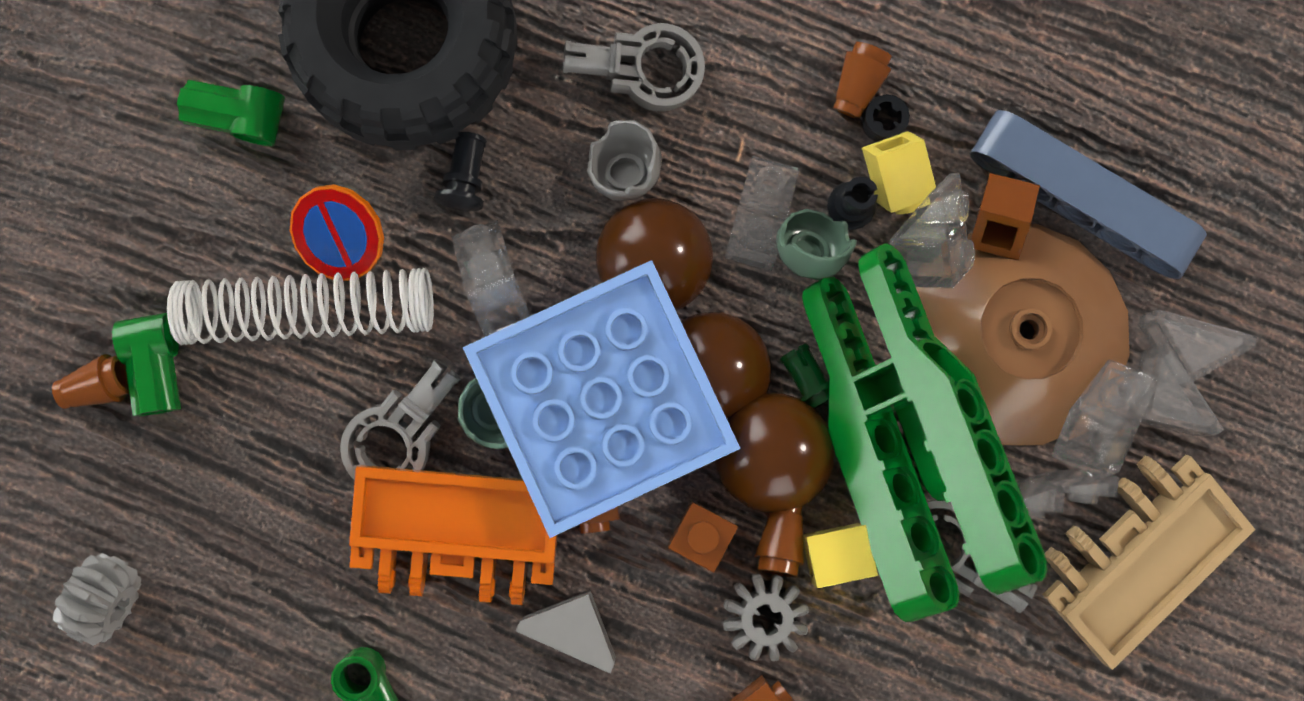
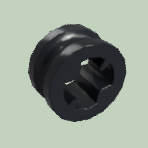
(896, 108)

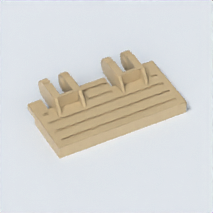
(1151, 562)

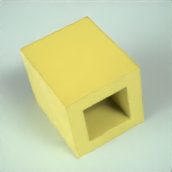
(900, 172)
(839, 555)

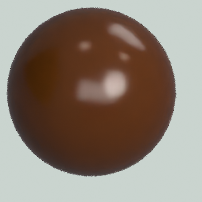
(660, 233)
(731, 358)
(782, 454)

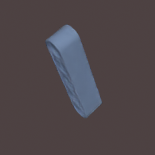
(1090, 194)

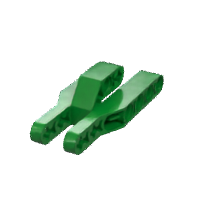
(947, 436)

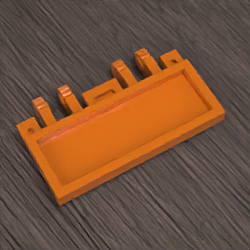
(452, 520)

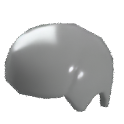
(624, 161)

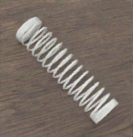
(417, 291)

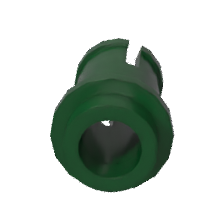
(807, 376)

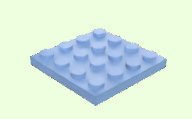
(601, 398)

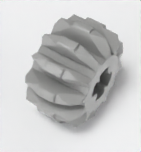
(97, 599)
(753, 630)

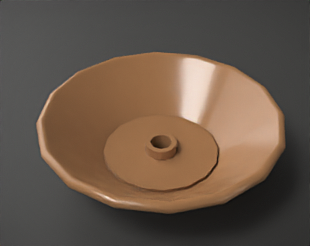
(1075, 324)

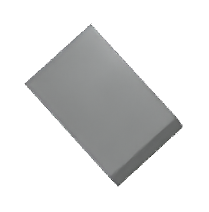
(573, 629)

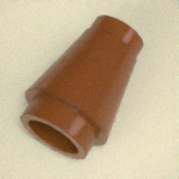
(861, 78)
(92, 384)
(782, 544)

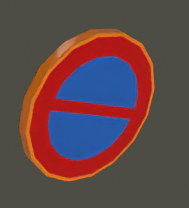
(336, 232)

